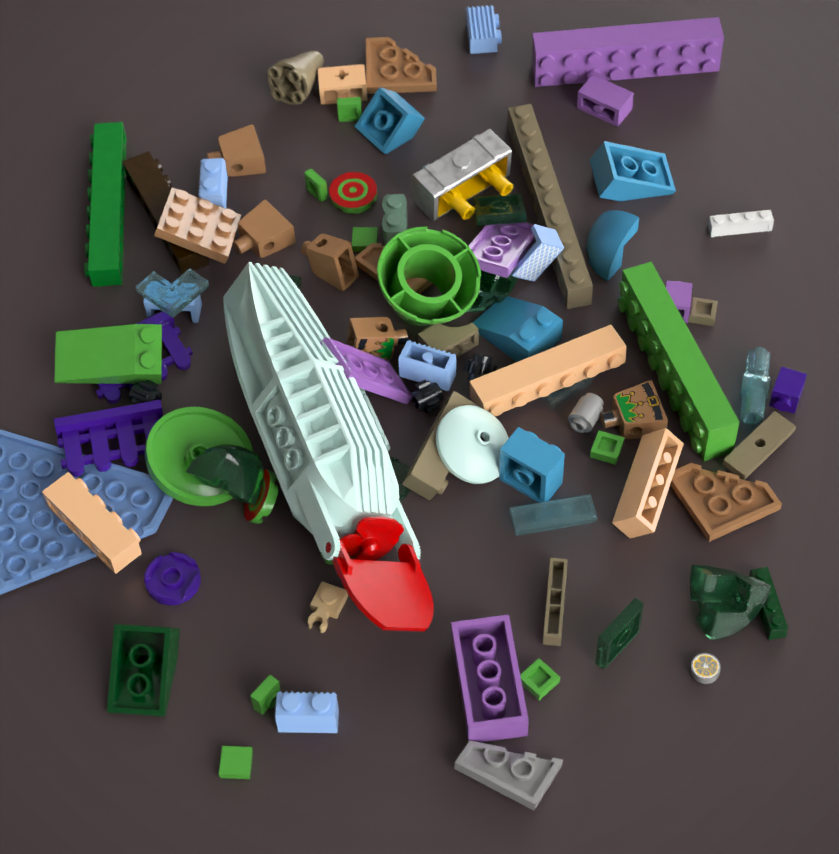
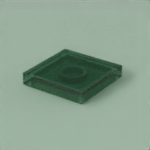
(499, 209)
(619, 633)

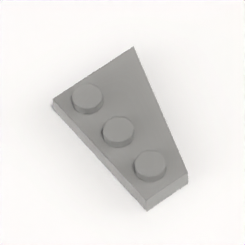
(511, 774)

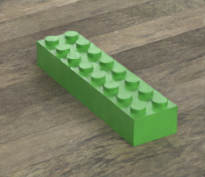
(678, 362)

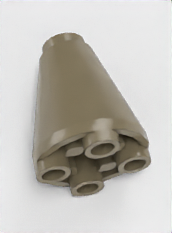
(294, 77)

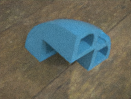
(607, 241)

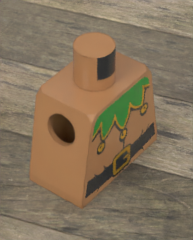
(375, 336)
(636, 411)

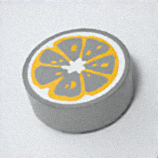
(705, 668)

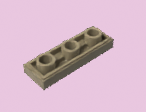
(759, 445)

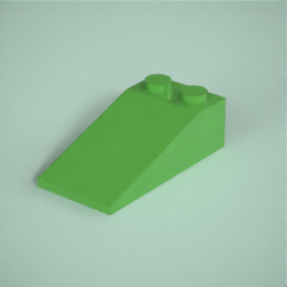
(109, 355)

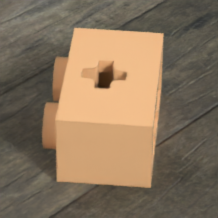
(342, 83)

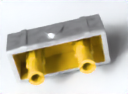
(462, 175)

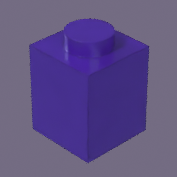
(788, 390)

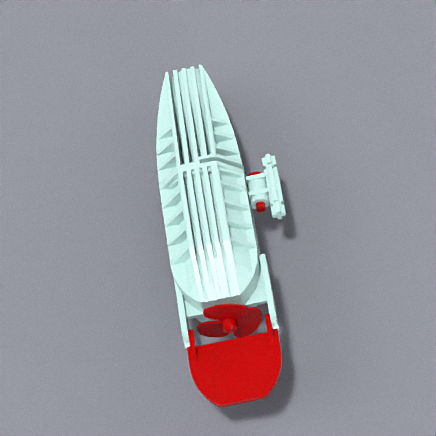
(325, 447)

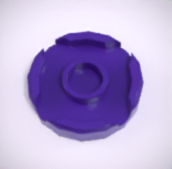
(172, 578)

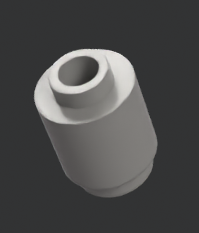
(586, 413)

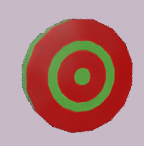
(353, 192)
(265, 501)

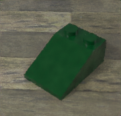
(142, 669)

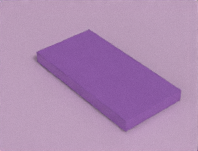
(502, 247)
(369, 371)

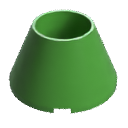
(434, 257)

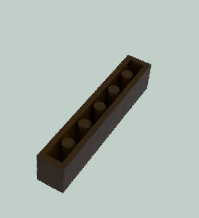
(153, 191)

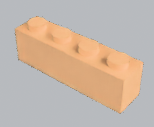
(647, 483)
(92, 522)

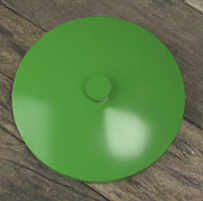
(178, 441)

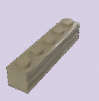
(555, 602)

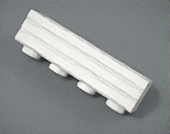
(740, 223)

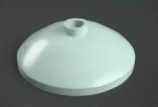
(462, 448)

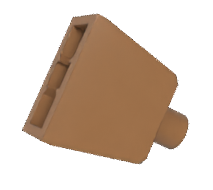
(241, 152)
(264, 231)
(332, 260)

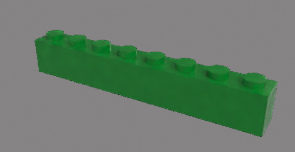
(106, 206)

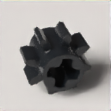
(479, 366)
(144, 392)
(427, 396)

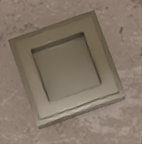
(703, 311)

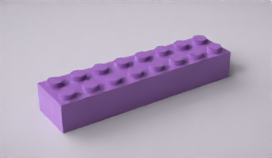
(627, 51)

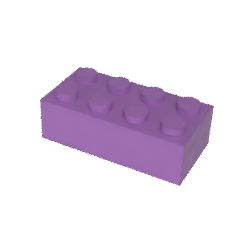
(489, 679)

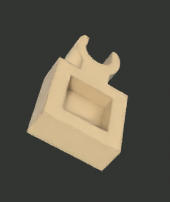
(327, 603)

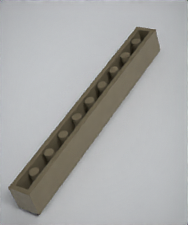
(549, 204)

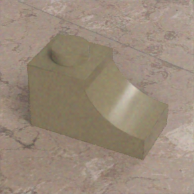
(451, 339)

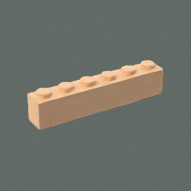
(549, 371)

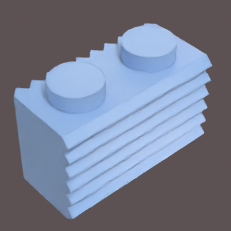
(482, 30)
(213, 181)
(427, 364)
(307, 712)

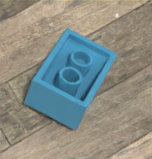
(630, 172)
(520, 328)

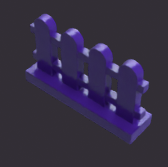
(173, 345)
(104, 425)

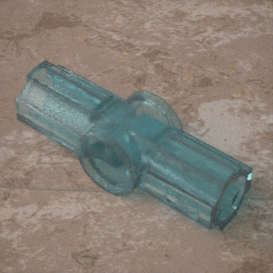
(755, 386)

